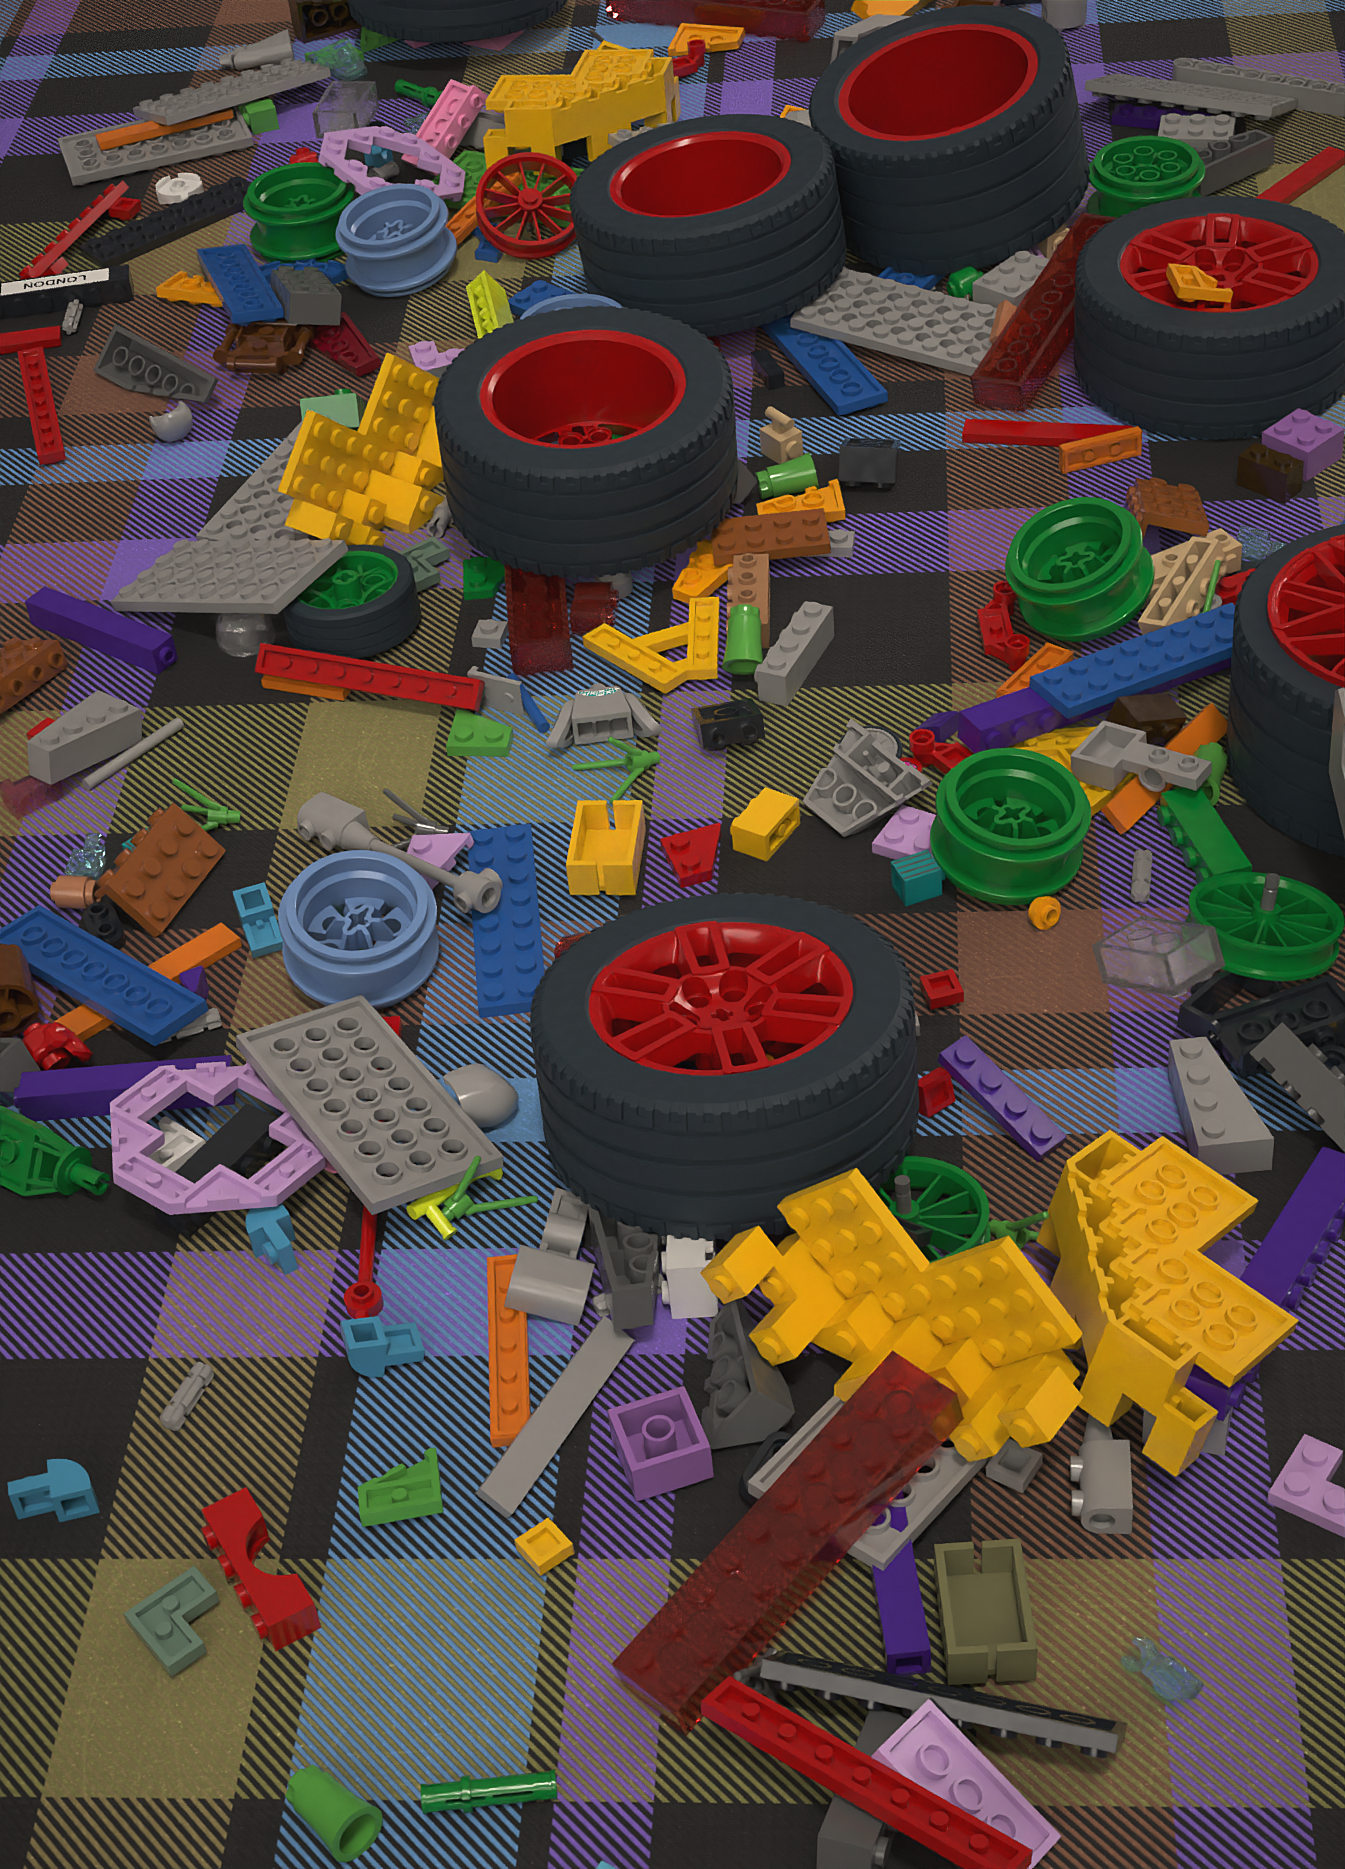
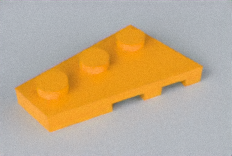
(715, 37)
(827, 498)
(701, 575)

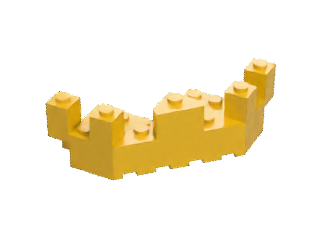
(595, 100)
(373, 477)
(867, 1289)
(1144, 1292)

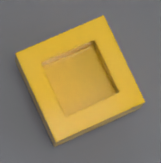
(544, 1546)

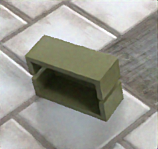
(985, 1615)

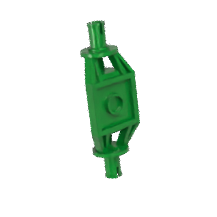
(41, 1161)

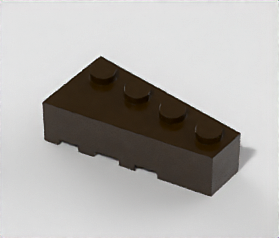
(320, 18)

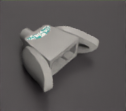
(599, 715)

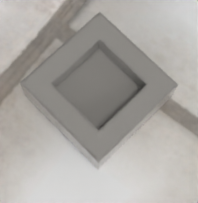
(490, 634)
(1014, 1465)

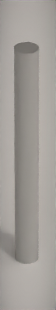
(132, 753)

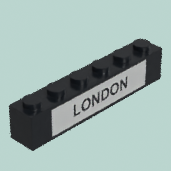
(55, 291)

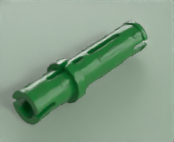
(488, 1791)

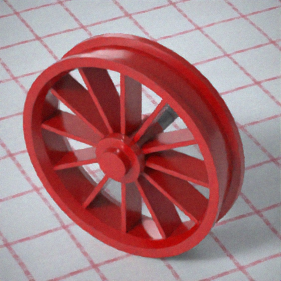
(526, 204)

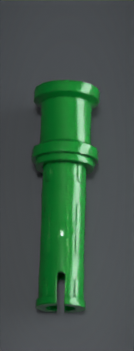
(427, 96)

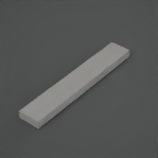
(554, 1418)

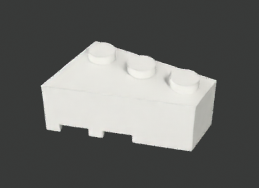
(685, 1286)

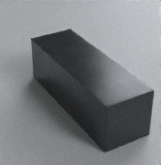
(767, 369)

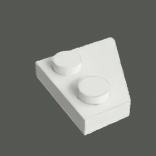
(178, 1146)

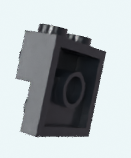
(728, 724)

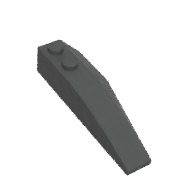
(151, 369)

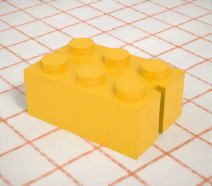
(606, 857)

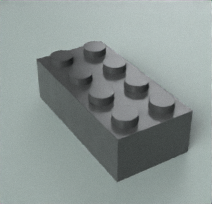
(306, 296)

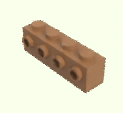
(751, 585)

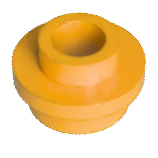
(1044, 912)

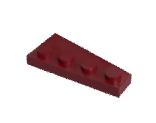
(345, 346)

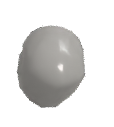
(483, 1094)

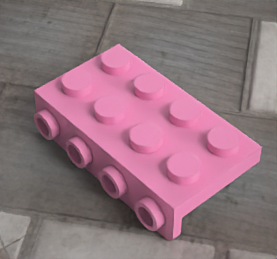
(449, 119)

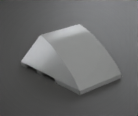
(861, 783)

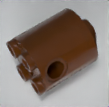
(17, 992)

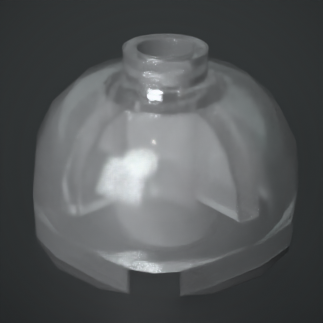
(244, 632)

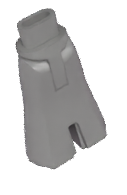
(265, 52)

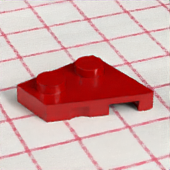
(693, 854)

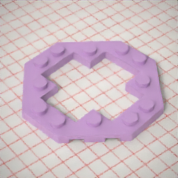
(361, 139)
(220, 1188)

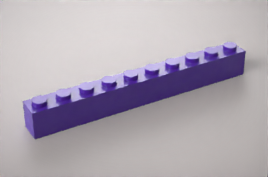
(1027, 715)
(1287, 1260)

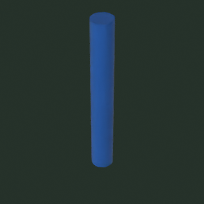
(531, 707)

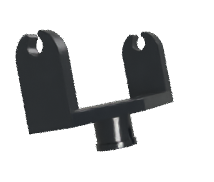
(1211, 996)

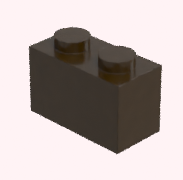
(1270, 472)
(1150, 713)

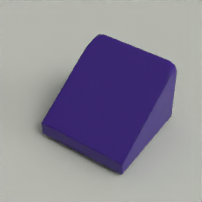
(942, 725)
(195, 981)

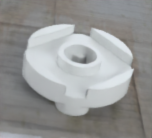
(179, 188)

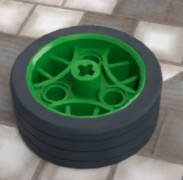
(356, 605)

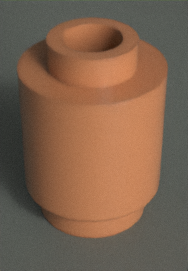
(74, 891)

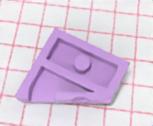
(439, 850)

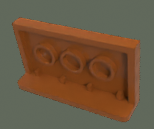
(1167, 506)
(773, 534)
(26, 667)
(160, 868)

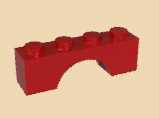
(279, 1602)

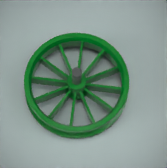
(1269, 924)
(942, 1217)

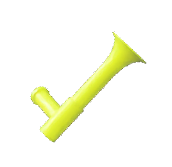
(429, 1206)

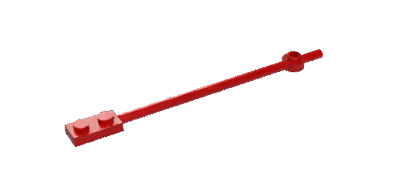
(365, 1297)

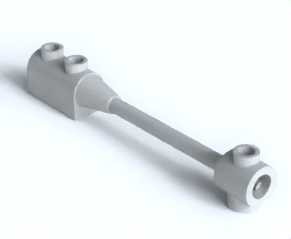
(348, 828)
(1104, 1480)

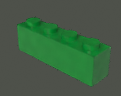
(1200, 834)

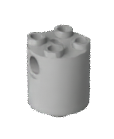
(1064, 13)

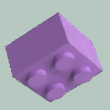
(1307, 439)
(660, 1443)

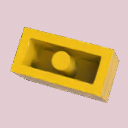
(765, 824)

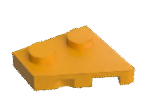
(1192, 284)

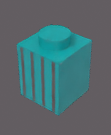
(916, 878)

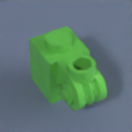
(259, 115)

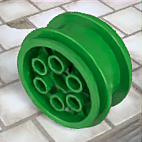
(1142, 173)
(297, 212)
(1080, 569)
(1009, 826)

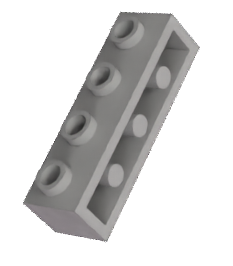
(795, 653)

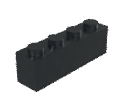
(238, 1145)

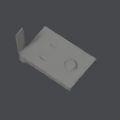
(499, 692)

